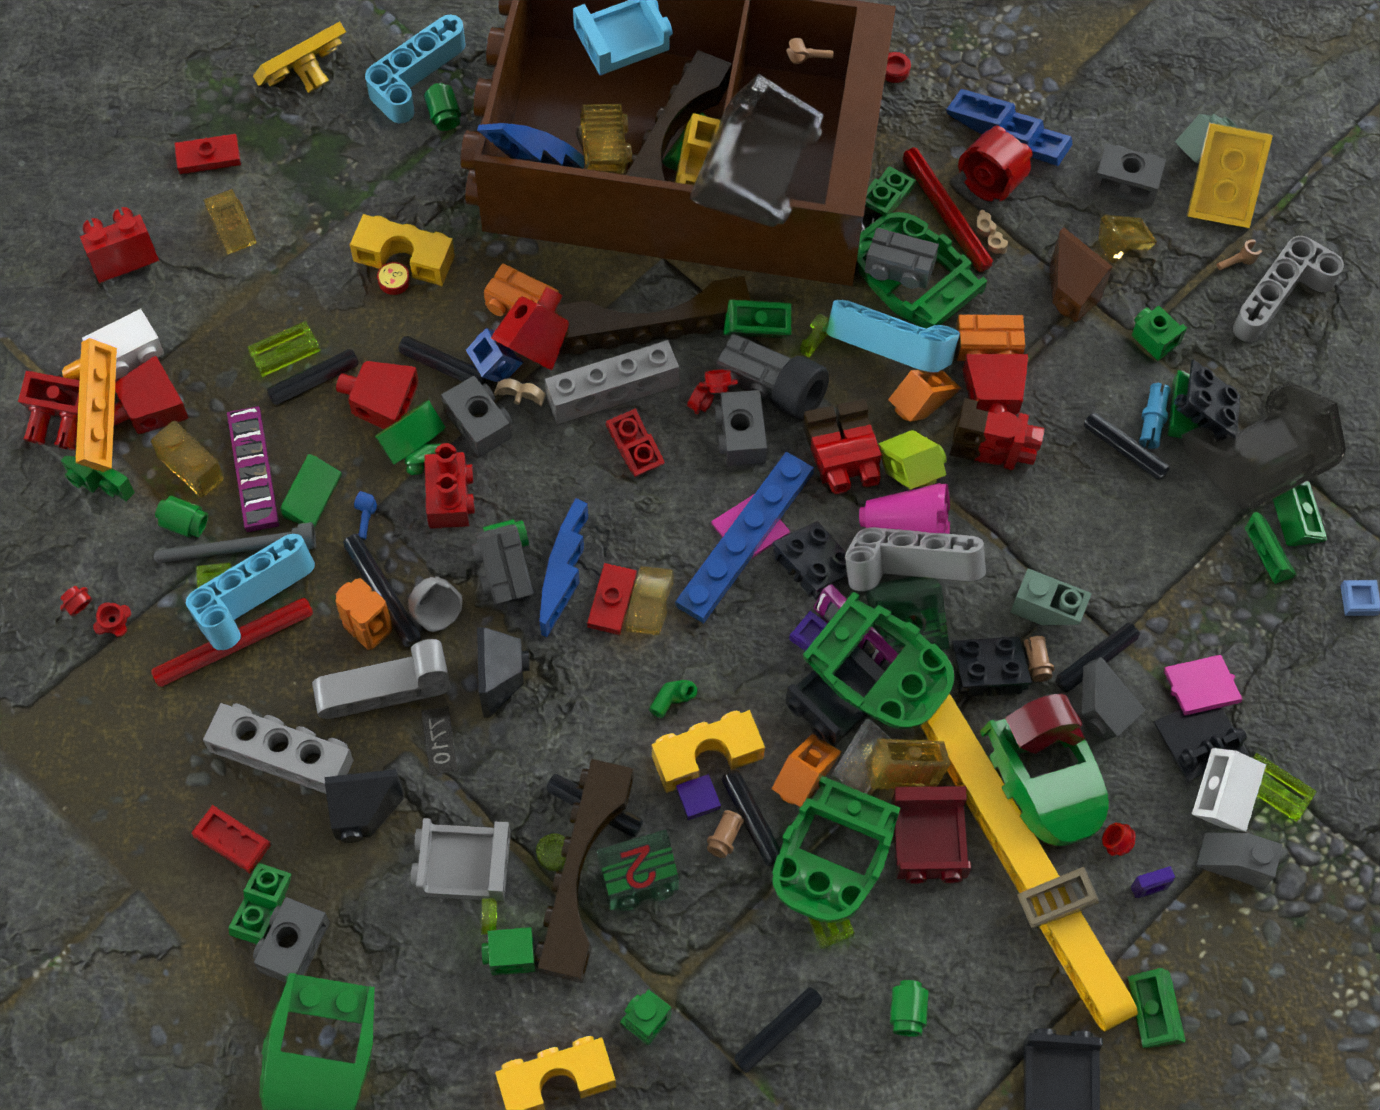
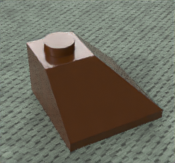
(1076, 276)

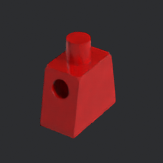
(534, 328)
(996, 381)
(380, 392)
(147, 398)

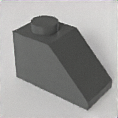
(1107, 701)
(1240, 857)

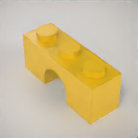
(695, 146)
(379, 239)
(732, 736)
(583, 1063)

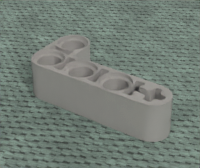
(1307, 269)
(912, 554)
(384, 683)

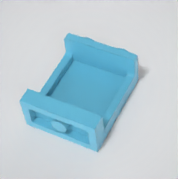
(622, 33)

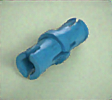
(1154, 416)

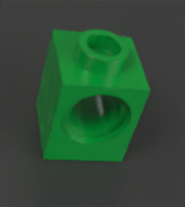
(509, 951)

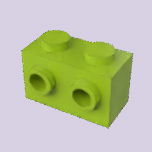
(913, 459)

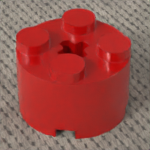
(995, 164)

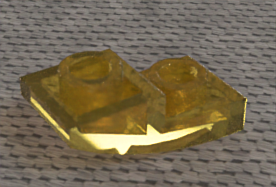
(649, 600)

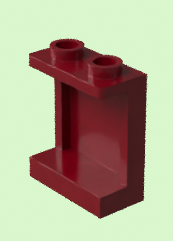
(931, 834)

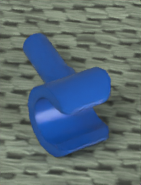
(366, 503)

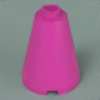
(912, 510)

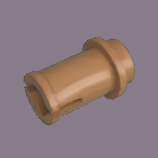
(1040, 667)
(721, 842)

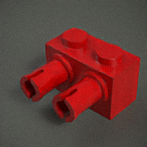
(118, 246)
(46, 398)
(447, 488)

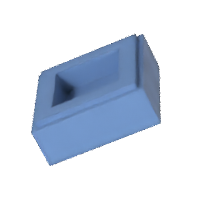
(1360, 597)

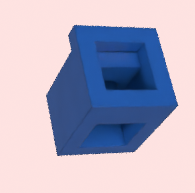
(492, 358)

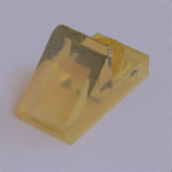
(230, 221)
(1123, 233)

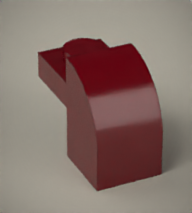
(1045, 722)

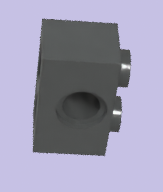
(1114, 175)
(744, 410)
(480, 432)
(289, 919)

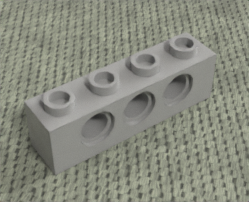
(612, 382)
(232, 722)

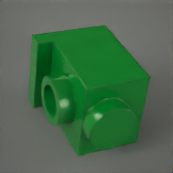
(1157, 332)
(646, 1016)

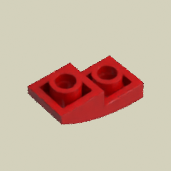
(634, 443)

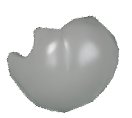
(435, 604)

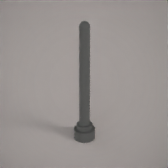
(305, 530)

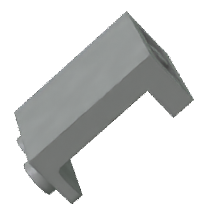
(461, 861)

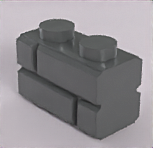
(901, 259)
(751, 365)
(503, 564)

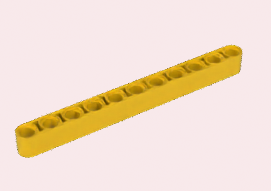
(1029, 867)

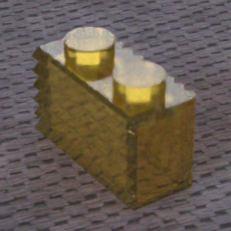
(604, 138)
(187, 458)
(907, 763)

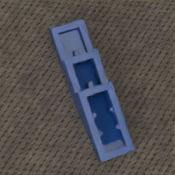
(985, 112)
(531, 145)
(561, 575)

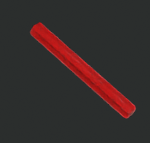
(947, 209)
(250, 634)

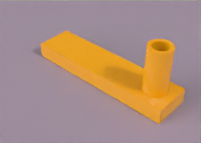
(96, 403)

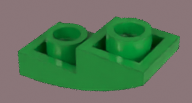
(888, 191)
(410, 432)
(110, 481)
(261, 896)

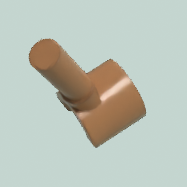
(799, 53)
(1245, 256)

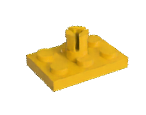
(302, 60)
(1229, 175)

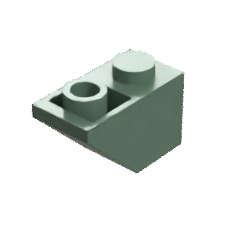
(1194, 136)
(1049, 600)

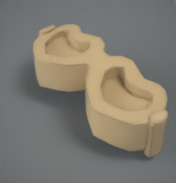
(987, 228)
(515, 388)

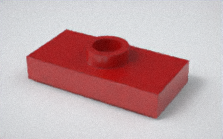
(207, 154)
(612, 599)
(231, 839)

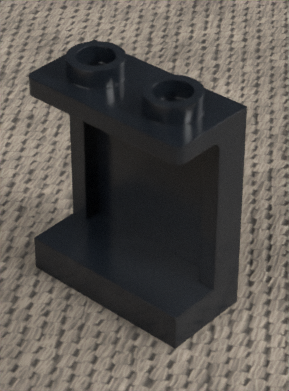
(825, 711)
(1061, 1071)

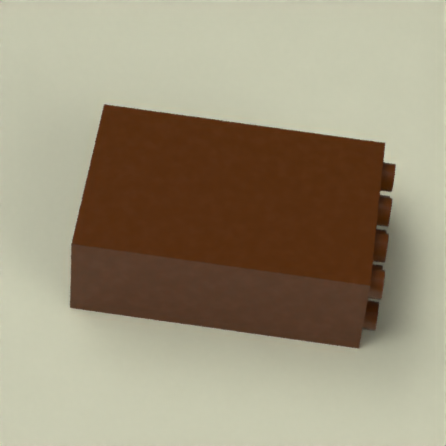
(548, 76)

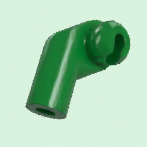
(417, 458)
(672, 693)

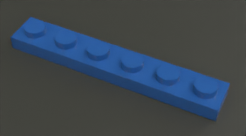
(744, 537)

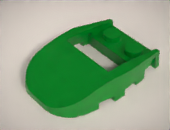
(943, 298)
(910, 686)
(1056, 805)
(820, 886)
(311, 1082)

